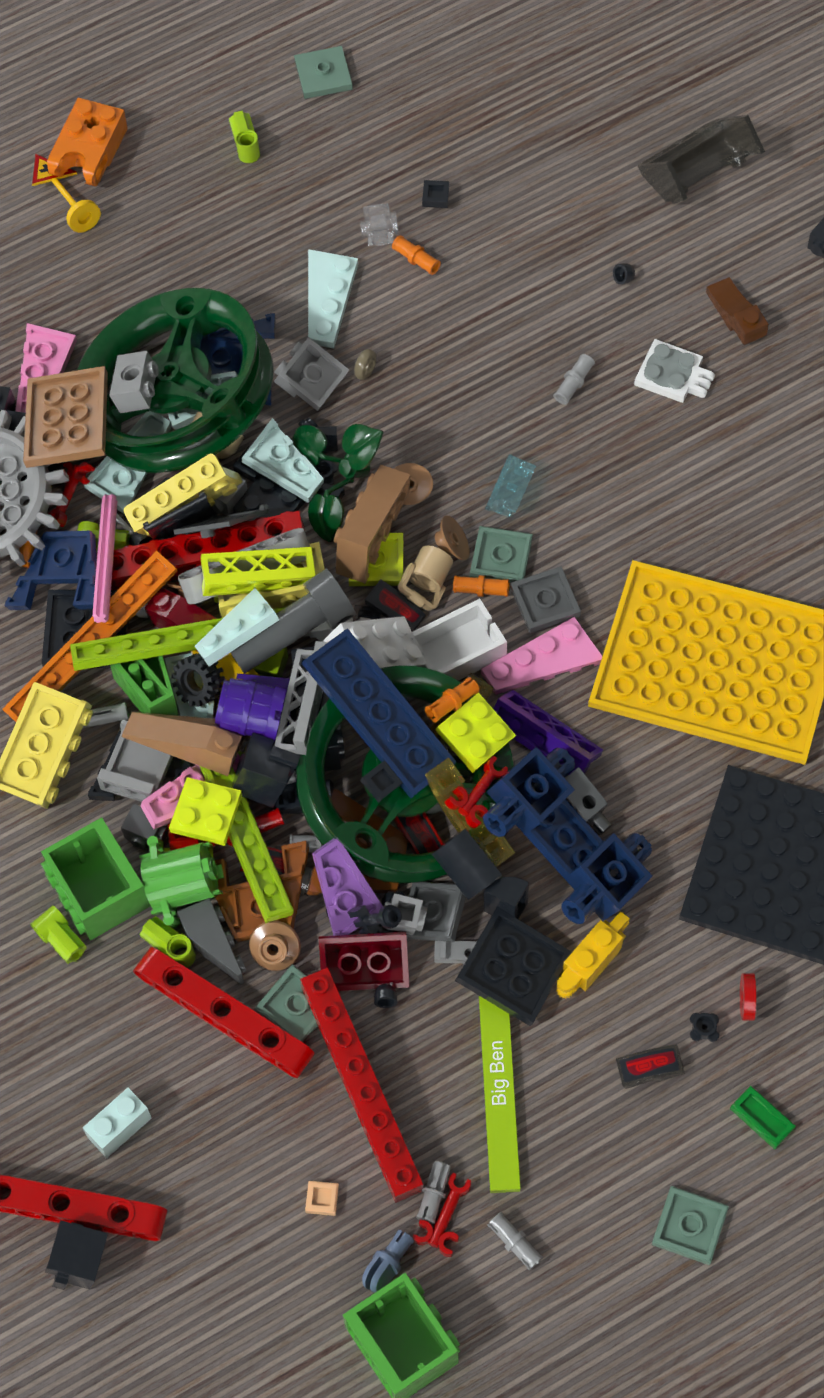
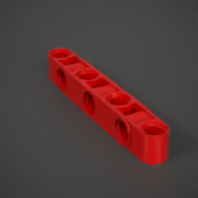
(240, 1024)
(85, 1208)

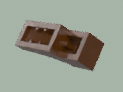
(737, 311)

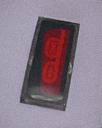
(650, 1065)

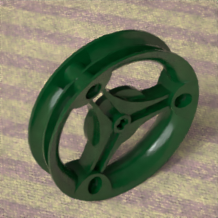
(183, 377)
(326, 822)

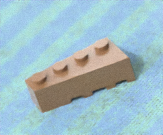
(370, 522)

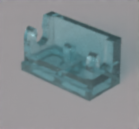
(510, 486)

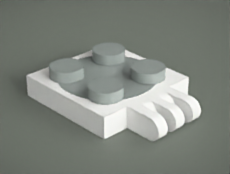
(673, 372)

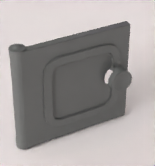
(207, 526)

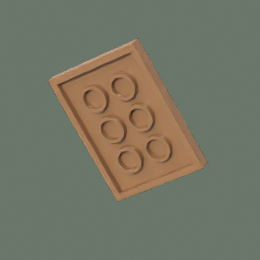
(65, 417)

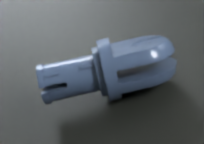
(386, 1262)

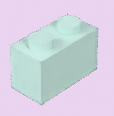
(117, 1122)

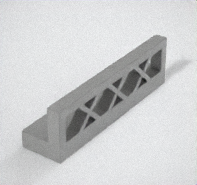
(309, 704)

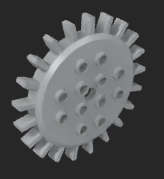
(19, 519)

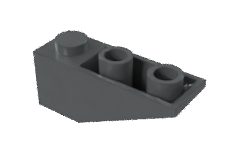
(207, 937)

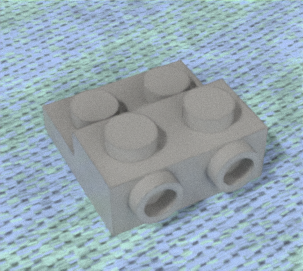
(310, 373)

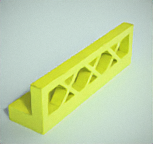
(264, 579)

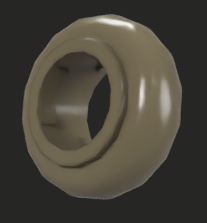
(365, 364)

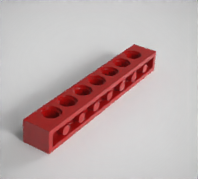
(184, 545)
(361, 1085)

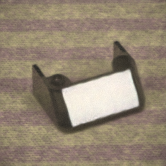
(700, 154)

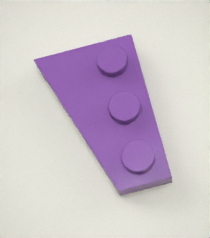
(342, 886)

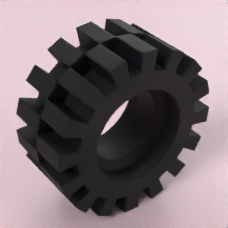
(186, 683)

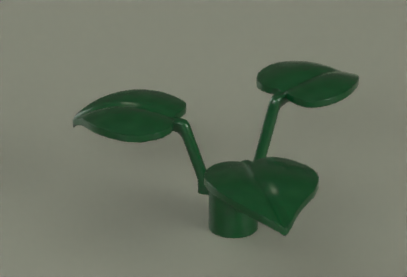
(361, 445)

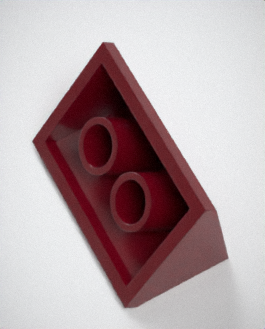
(366, 960)

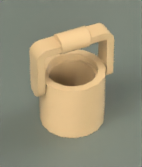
(427, 574)

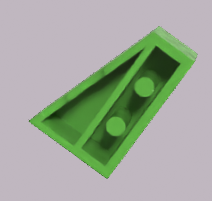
(146, 685)

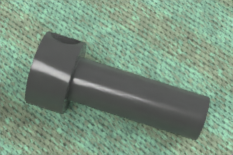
(322, 604)

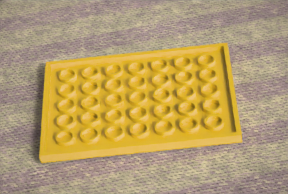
(714, 662)

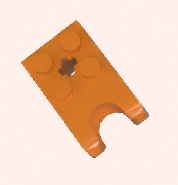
(88, 140)

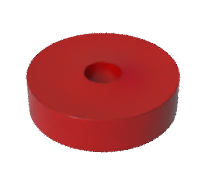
(748, 996)

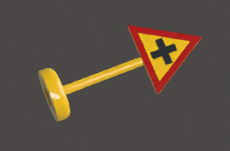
(82, 214)

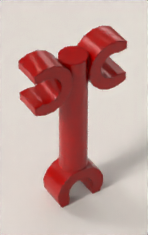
(76, 474)
(467, 803)
(436, 1236)

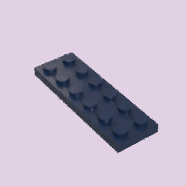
(376, 710)

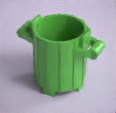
(178, 877)

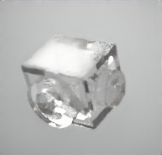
(379, 224)

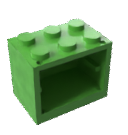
(94, 879)
(402, 1337)

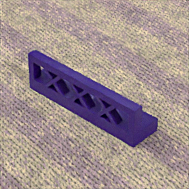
(544, 732)

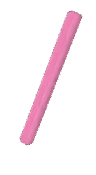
(105, 559)

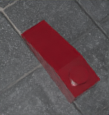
(170, 610)

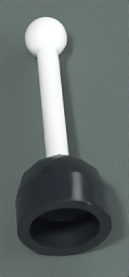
(135, 538)

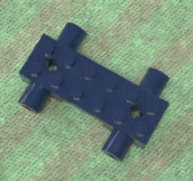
(598, 870)

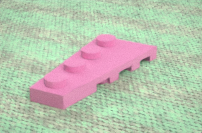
(44, 354)
(548, 655)
(162, 803)

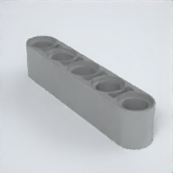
(192, 579)

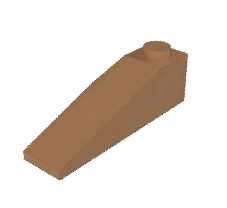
(186, 738)

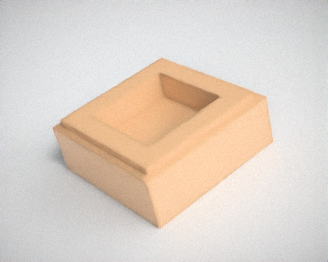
(322, 1198)

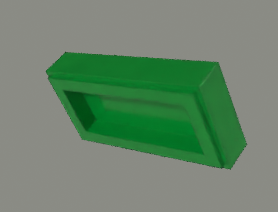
(762, 1117)

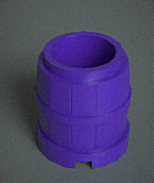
(250, 707)

